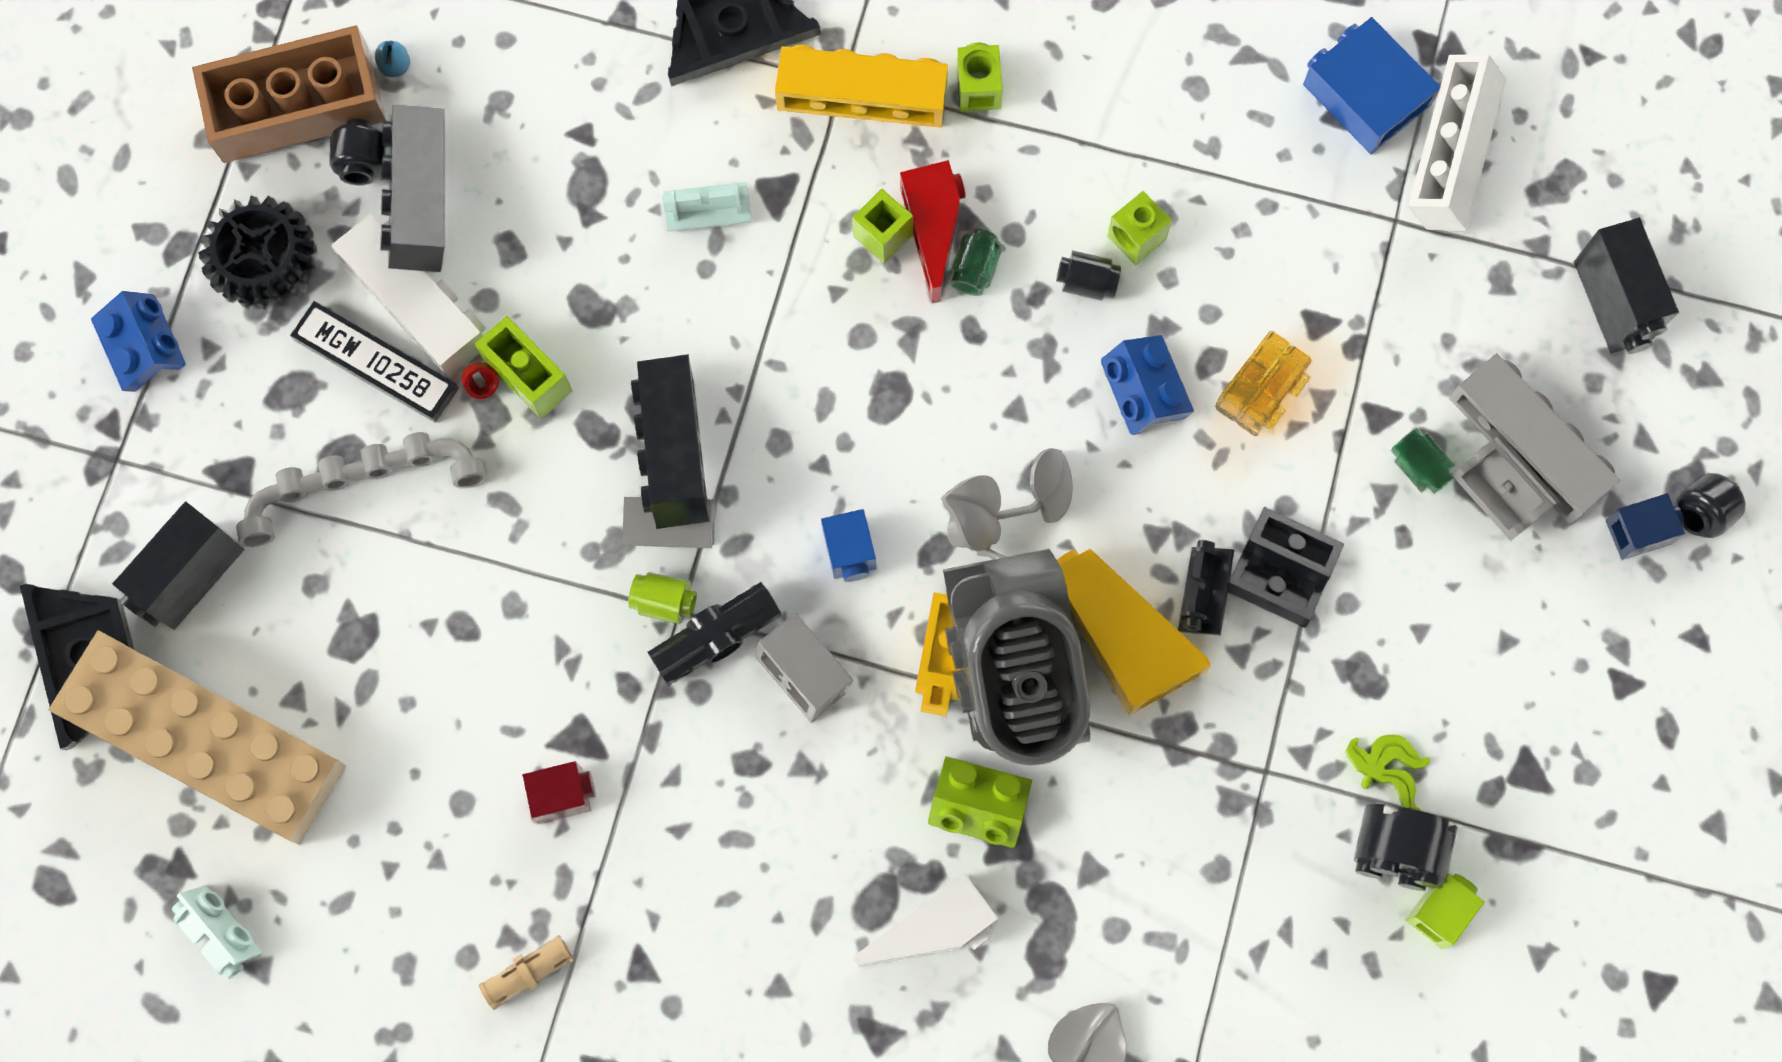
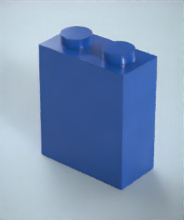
(1370, 84)

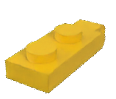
(936, 664)

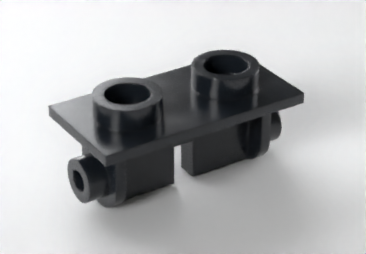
(1206, 589)

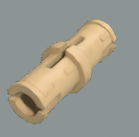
(526, 972)

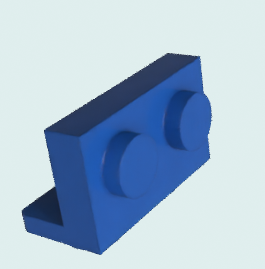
(136, 339)
(1146, 383)

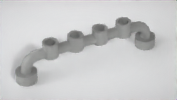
(335, 475)

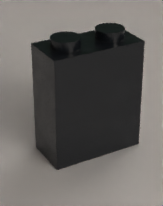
(1626, 286)
(176, 568)

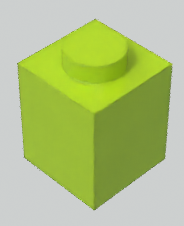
(882, 226)
(1446, 911)

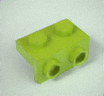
(979, 802)

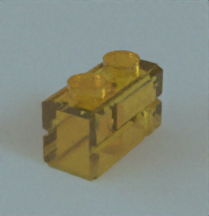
(1264, 383)

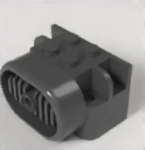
(1017, 657)

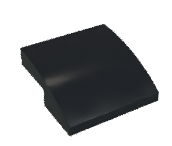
(1285, 567)

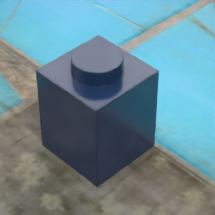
(1645, 526)

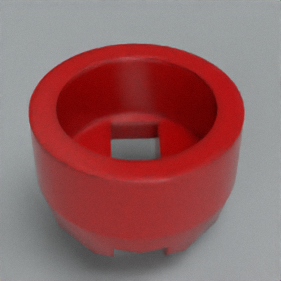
(487, 373)

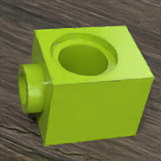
(979, 93)
(1139, 227)

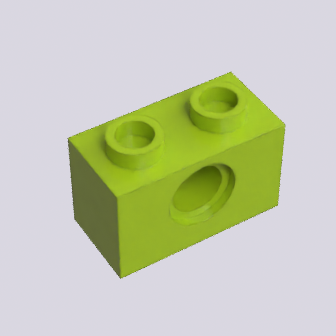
(524, 367)

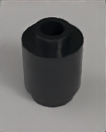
(1088, 275)

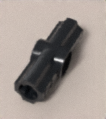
(714, 633)

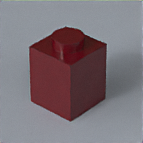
(558, 792)

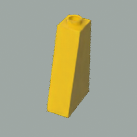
(1126, 634)

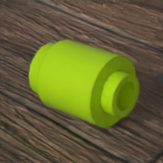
(662, 597)

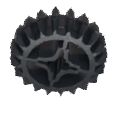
(279, 228)

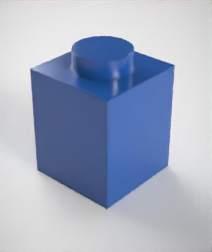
(849, 545)

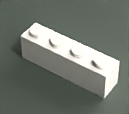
(1457, 142)
(412, 299)

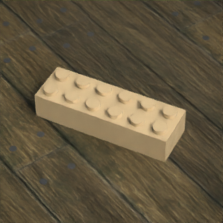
(197, 737)

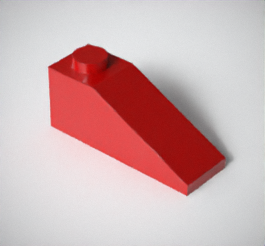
(934, 201)

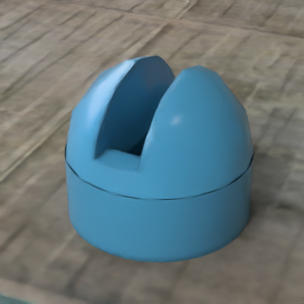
(399, 58)

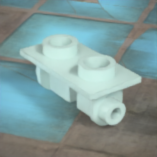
(706, 206)
(203, 914)

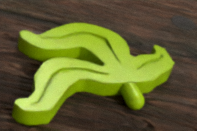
(1381, 753)

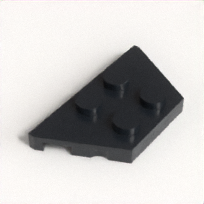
(728, 32)
(61, 630)

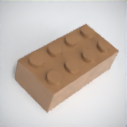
(287, 93)

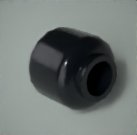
(356, 152)
(1711, 505)

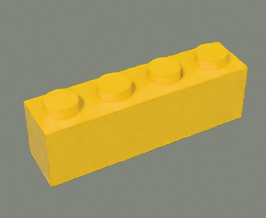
(861, 86)

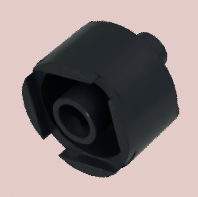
(1405, 846)

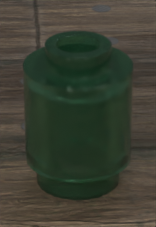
(975, 262)
(1423, 461)

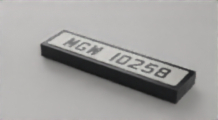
(374, 361)

